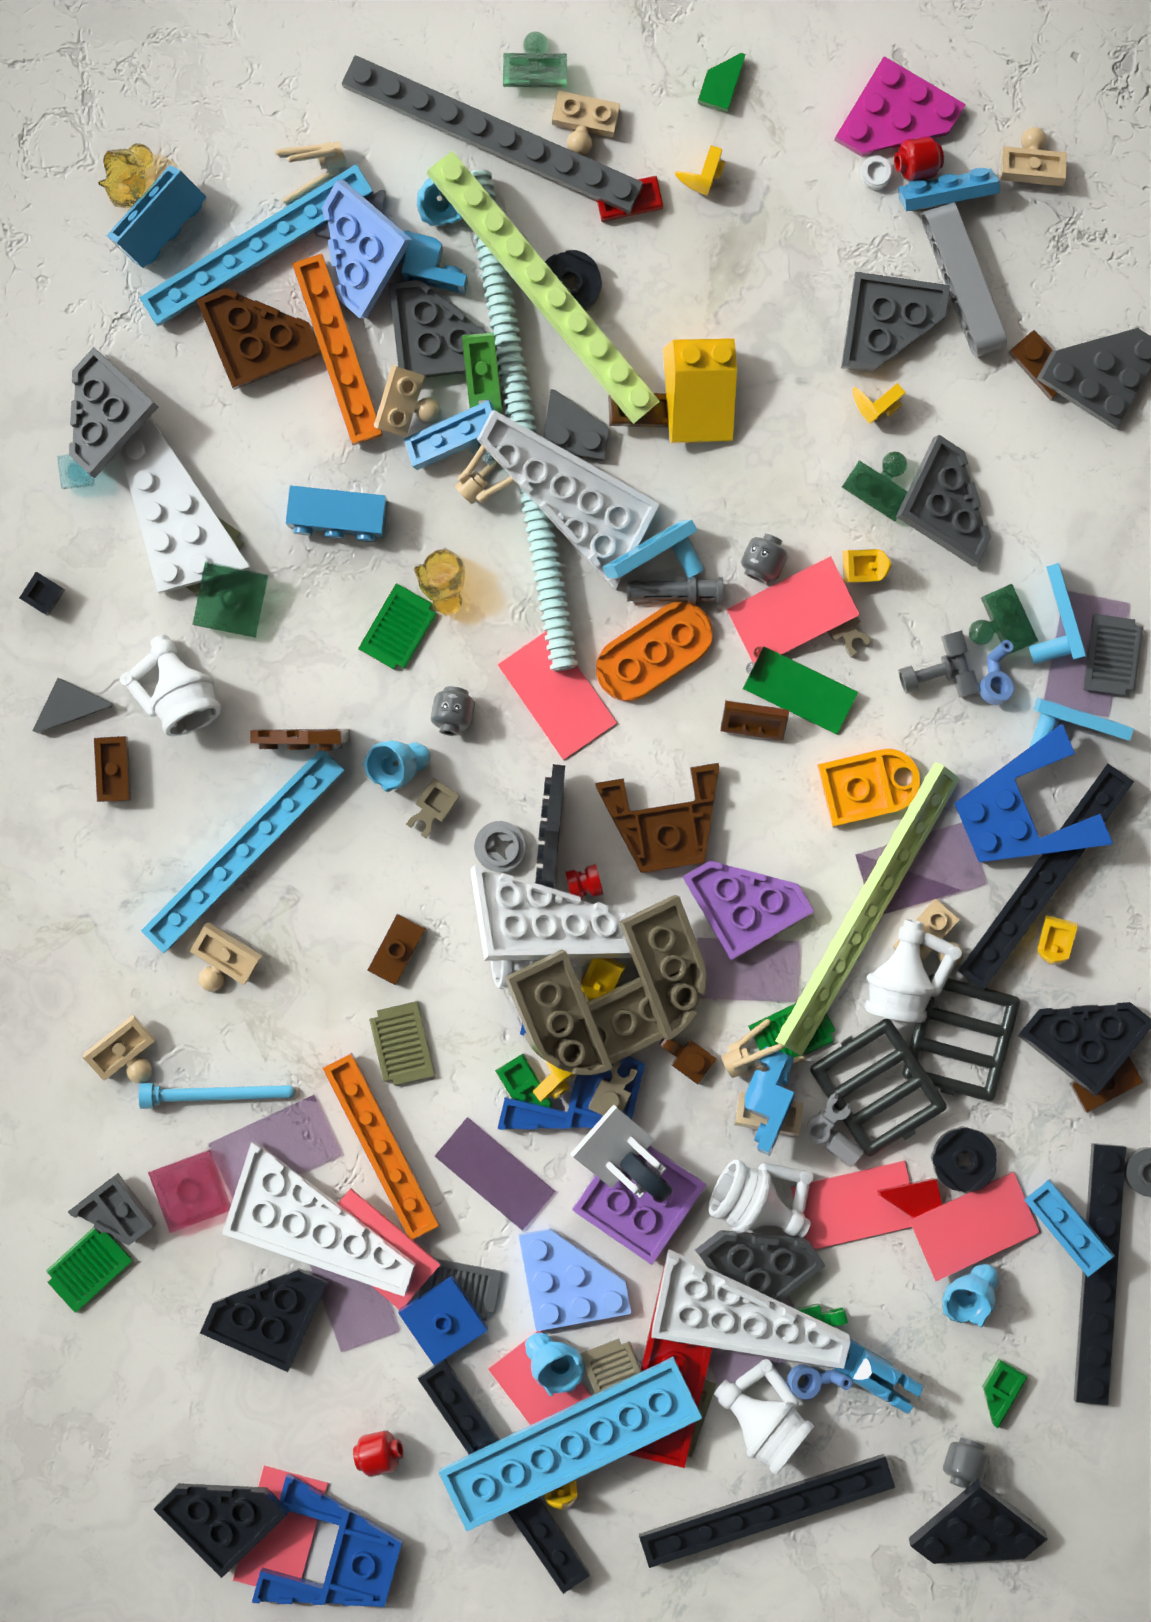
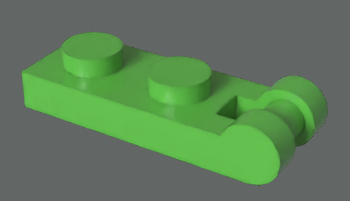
(481, 369)

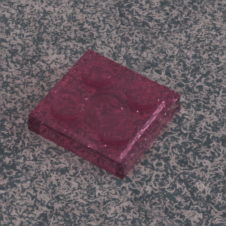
(189, 1190)

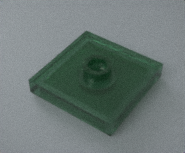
(230, 599)

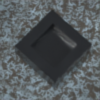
(42, 593)

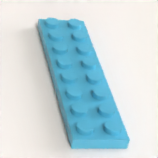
(570, 1444)

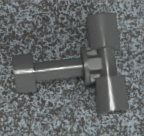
(953, 667)

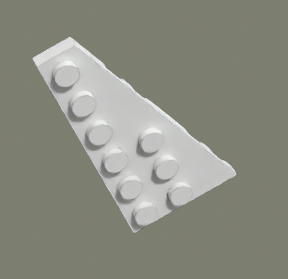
(582, 501)
(173, 513)
(537, 921)
(297, 1220)
(724, 1314)

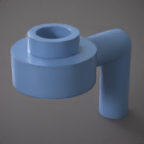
(995, 678)
(814, 1380)

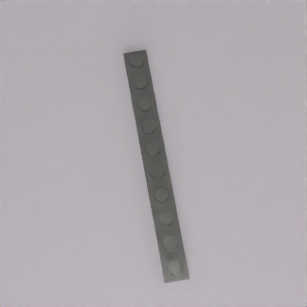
(492, 134)

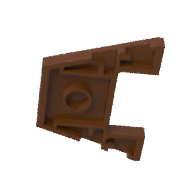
(668, 833)

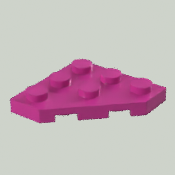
(897, 108)

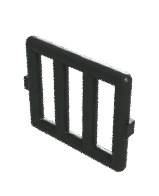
(1002, 1032)
(901, 1053)

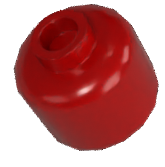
(919, 158)
(377, 1453)

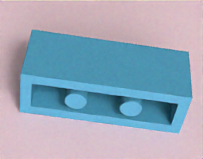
(157, 216)
(336, 513)

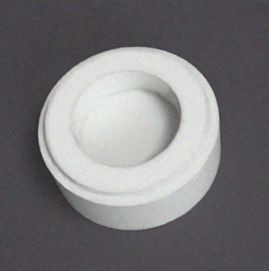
(876, 172)

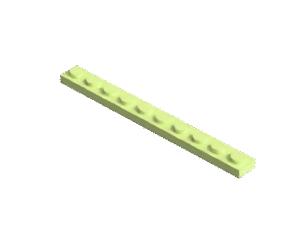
(542, 287)
(868, 909)

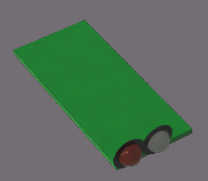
(799, 689)

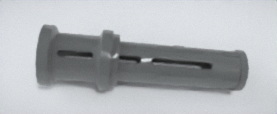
(690, 591)

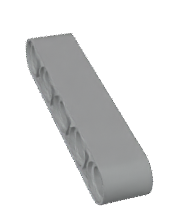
(966, 281)

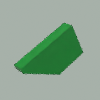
(721, 83)
(521, 1080)
(1002, 1389)

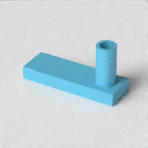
(675, 537)
(1066, 644)
(1052, 712)

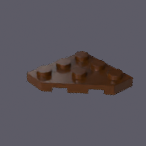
(255, 337)
(301, 738)

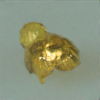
(126, 174)
(438, 567)

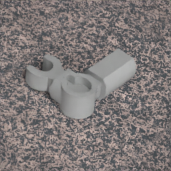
(821, 1130)

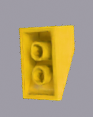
(700, 389)

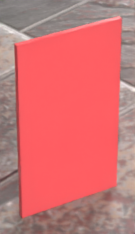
(794, 609)
(558, 700)
(850, 1207)
(373, 1219)
(974, 1226)
(531, 1399)
(288, 1543)

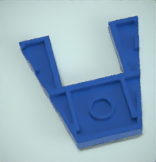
(999, 818)
(527, 1115)
(360, 1560)

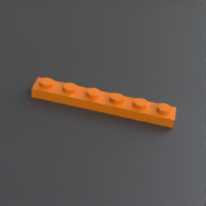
(337, 349)
(381, 1146)

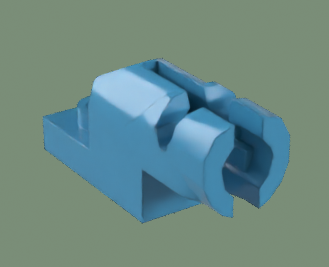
(423, 261)
(769, 1099)
(879, 1376)

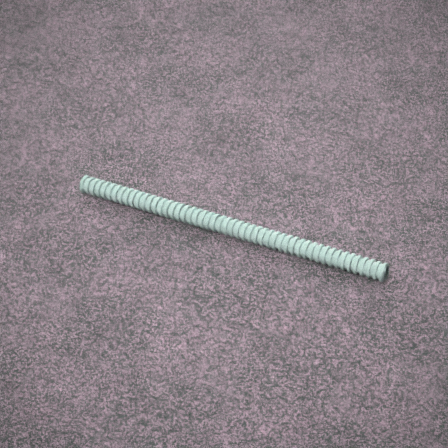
(520, 411)

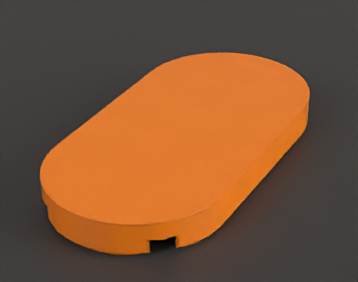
(654, 651)

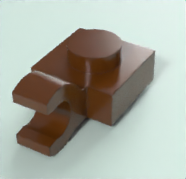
(690, 1059)

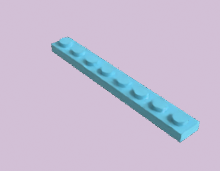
(246, 251)
(242, 851)

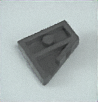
(574, 428)
(115, 1211)

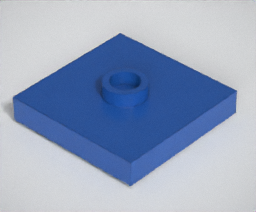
(443, 1320)

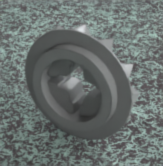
(485, 840)

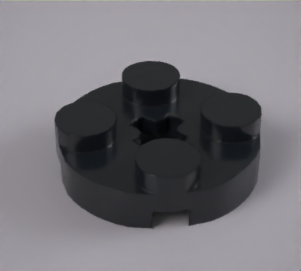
(586, 273)
(964, 1178)

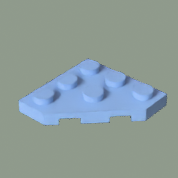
(361, 246)
(568, 1283)

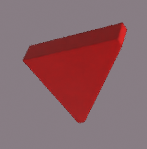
(914, 1197)

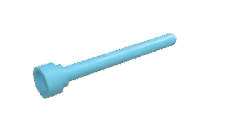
(153, 1095)

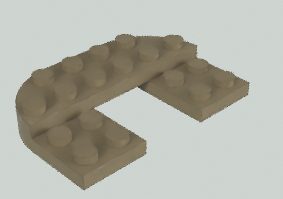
(652, 1007)

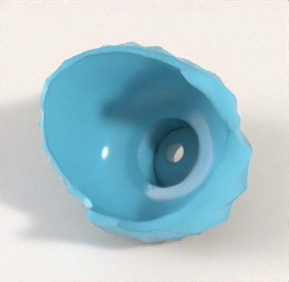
(434, 211)
(382, 770)
(974, 1306)
(554, 1364)

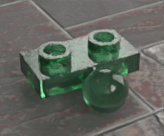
(535, 66)
(877, 488)
(1006, 618)

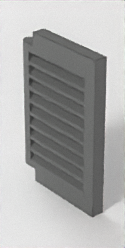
(1112, 655)
(477, 1283)

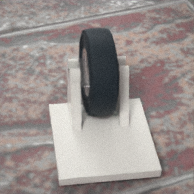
(615, 1148)

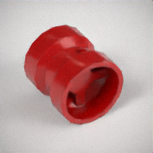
(582, 883)

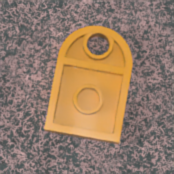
(866, 786)

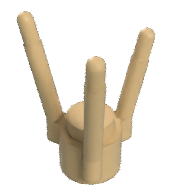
(329, 156)
(473, 485)
(741, 1061)

